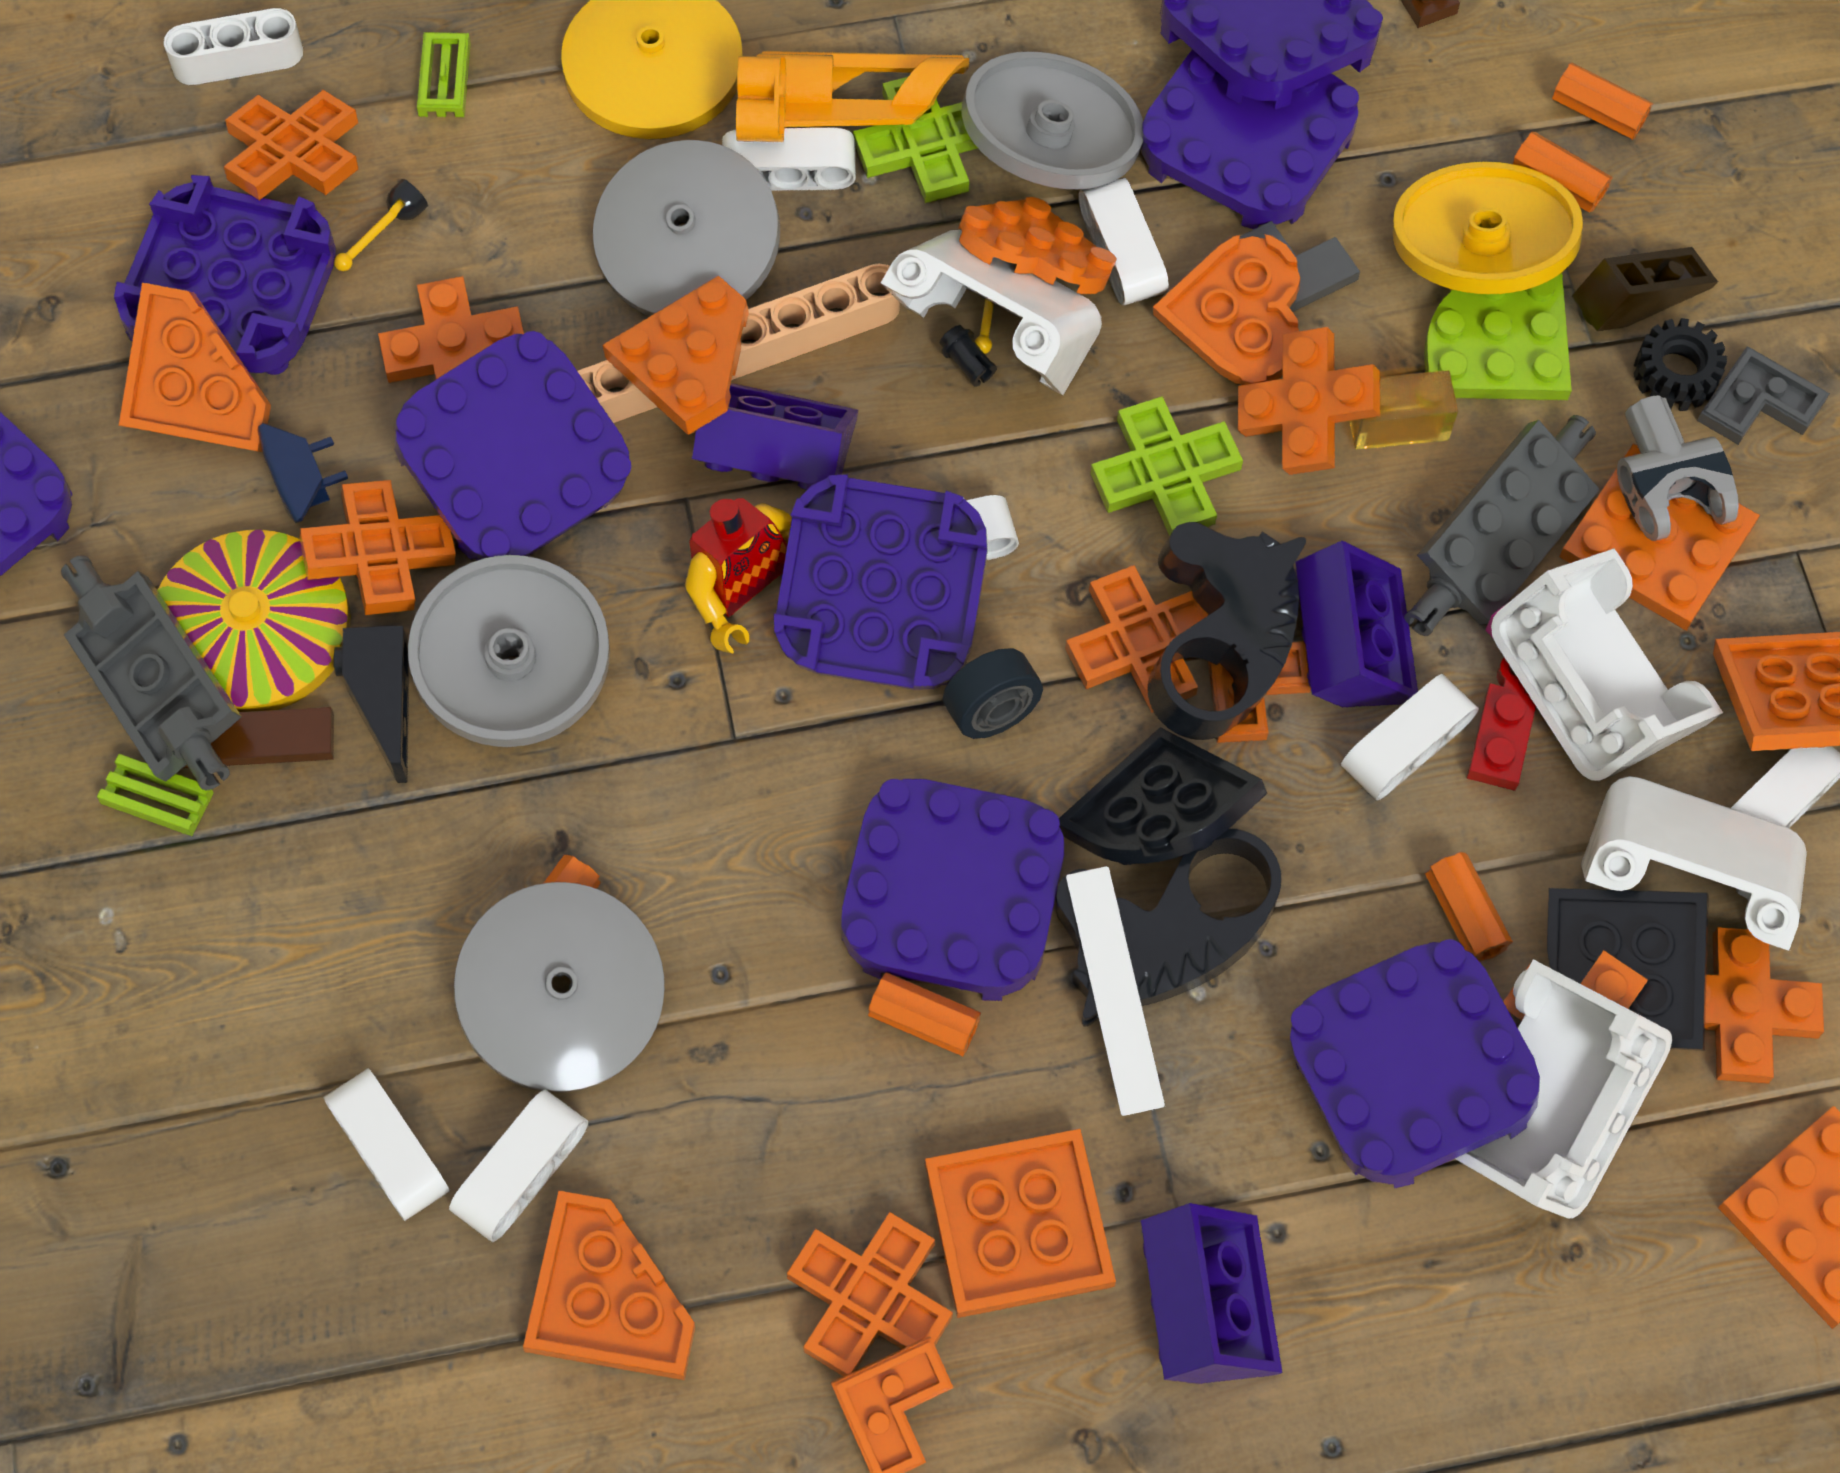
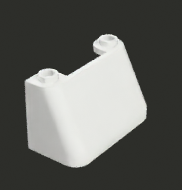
(1055, 320)
(1590, 670)
(1703, 838)
(1593, 1078)

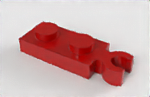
(1502, 732)

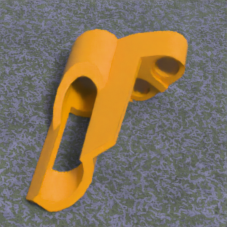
(797, 90)

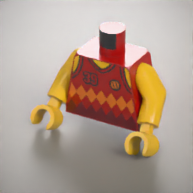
(734, 561)

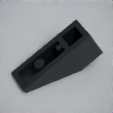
(378, 681)

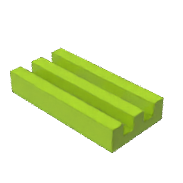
(442, 103)
(118, 779)

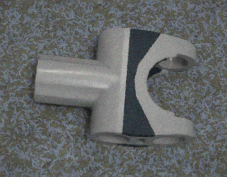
(1672, 470)

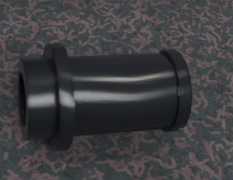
(960, 346)

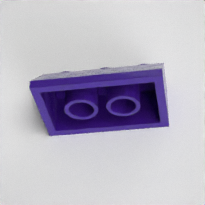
(777, 437)
(1355, 628)
(1210, 1295)

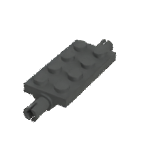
(1505, 525)
(150, 674)

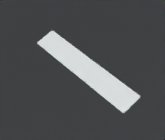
(1115, 991)

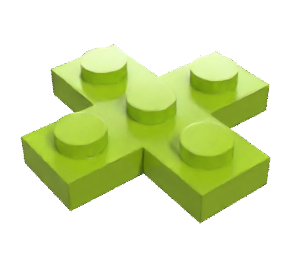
(927, 146)
(1166, 465)

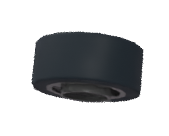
(992, 693)

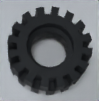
(1684, 342)

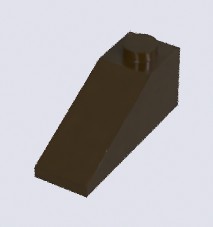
(1640, 285)

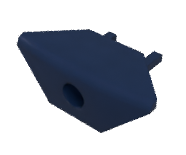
(296, 470)

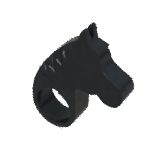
(1249, 627)
(1176, 942)

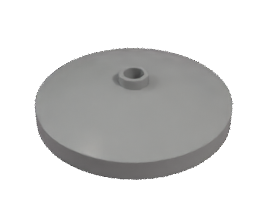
(1052, 120)
(727, 230)
(499, 612)
(551, 1036)

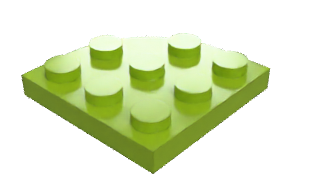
(1503, 343)

